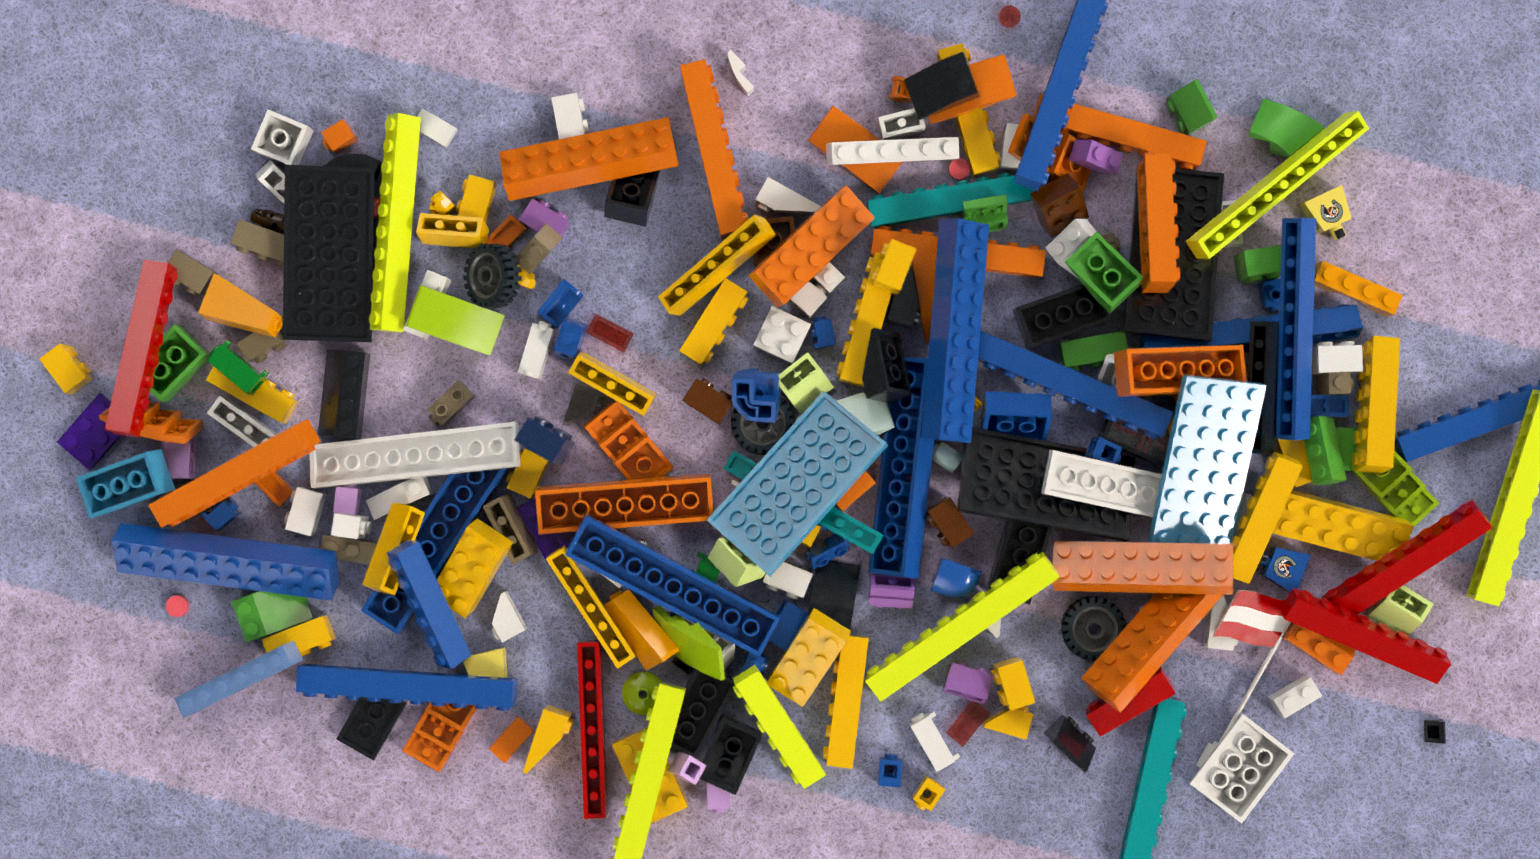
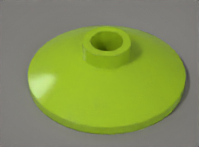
(632, 687)

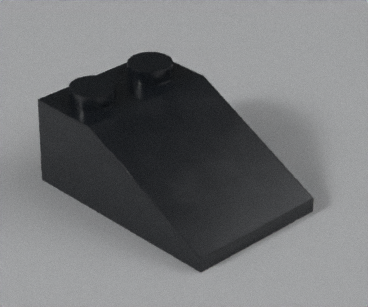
(942, 86)
(631, 198)
(905, 304)
(885, 368)
(835, 591)
(1072, 742)
(730, 754)

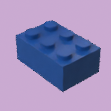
(1017, 414)

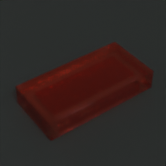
(609, 333)
(967, 722)

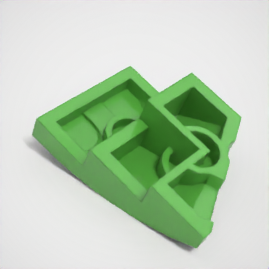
(1283, 128)

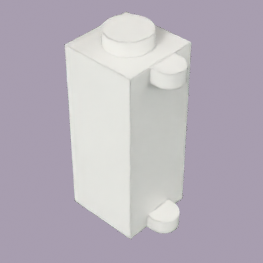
(536, 350)
(932, 741)

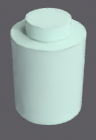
(946, 456)

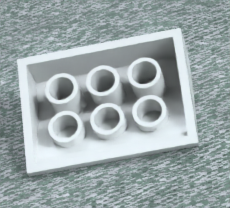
(1241, 768)

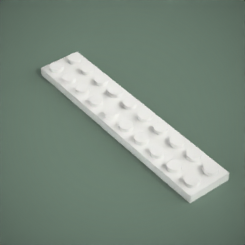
(415, 455)
(1107, 484)

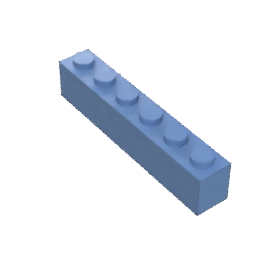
(238, 679)

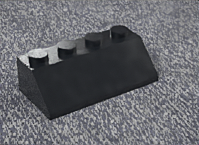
(344, 394)

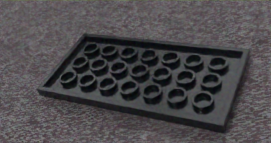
(328, 253)
(1189, 305)
(1005, 481)

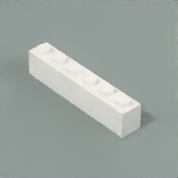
(892, 151)

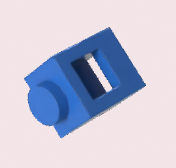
(1265, 290)
(823, 332)
(1096, 447)
(222, 514)
(760, 662)
(893, 778)

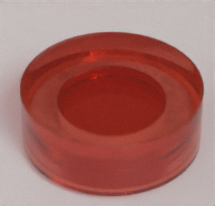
(1009, 16)

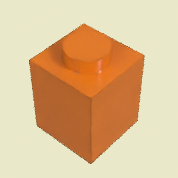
(338, 137)

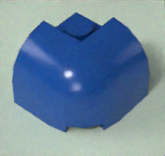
(756, 394)
(954, 579)

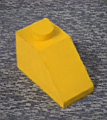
(1011, 722)

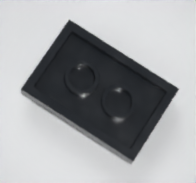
(370, 725)

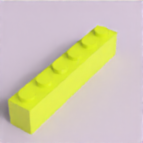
(779, 726)

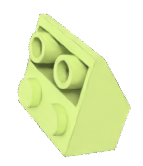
(803, 382)
(734, 563)
(1401, 610)

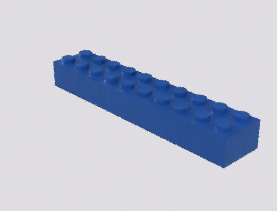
(955, 330)
(903, 483)
(442, 526)
(226, 561)
(672, 585)

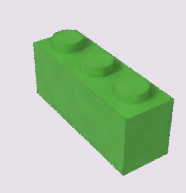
(1091, 350)
(1324, 452)

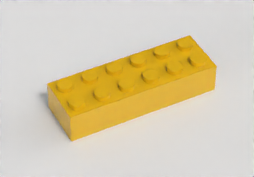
(870, 315)
(1377, 405)
(1341, 526)

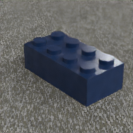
(544, 441)

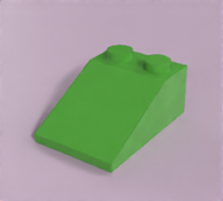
(1104, 272)
(269, 613)

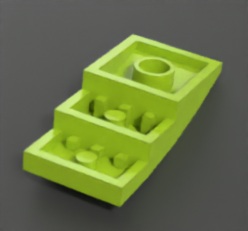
(455, 320)
(1399, 491)
(695, 644)

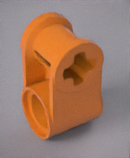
(903, 95)

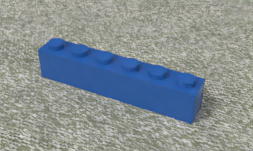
(428, 604)

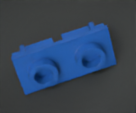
(820, 556)

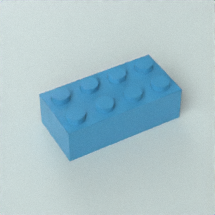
(125, 483)

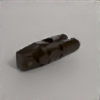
(268, 220)

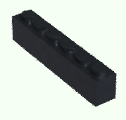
(1264, 369)

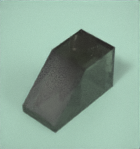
(582, 404)

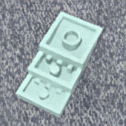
(870, 412)

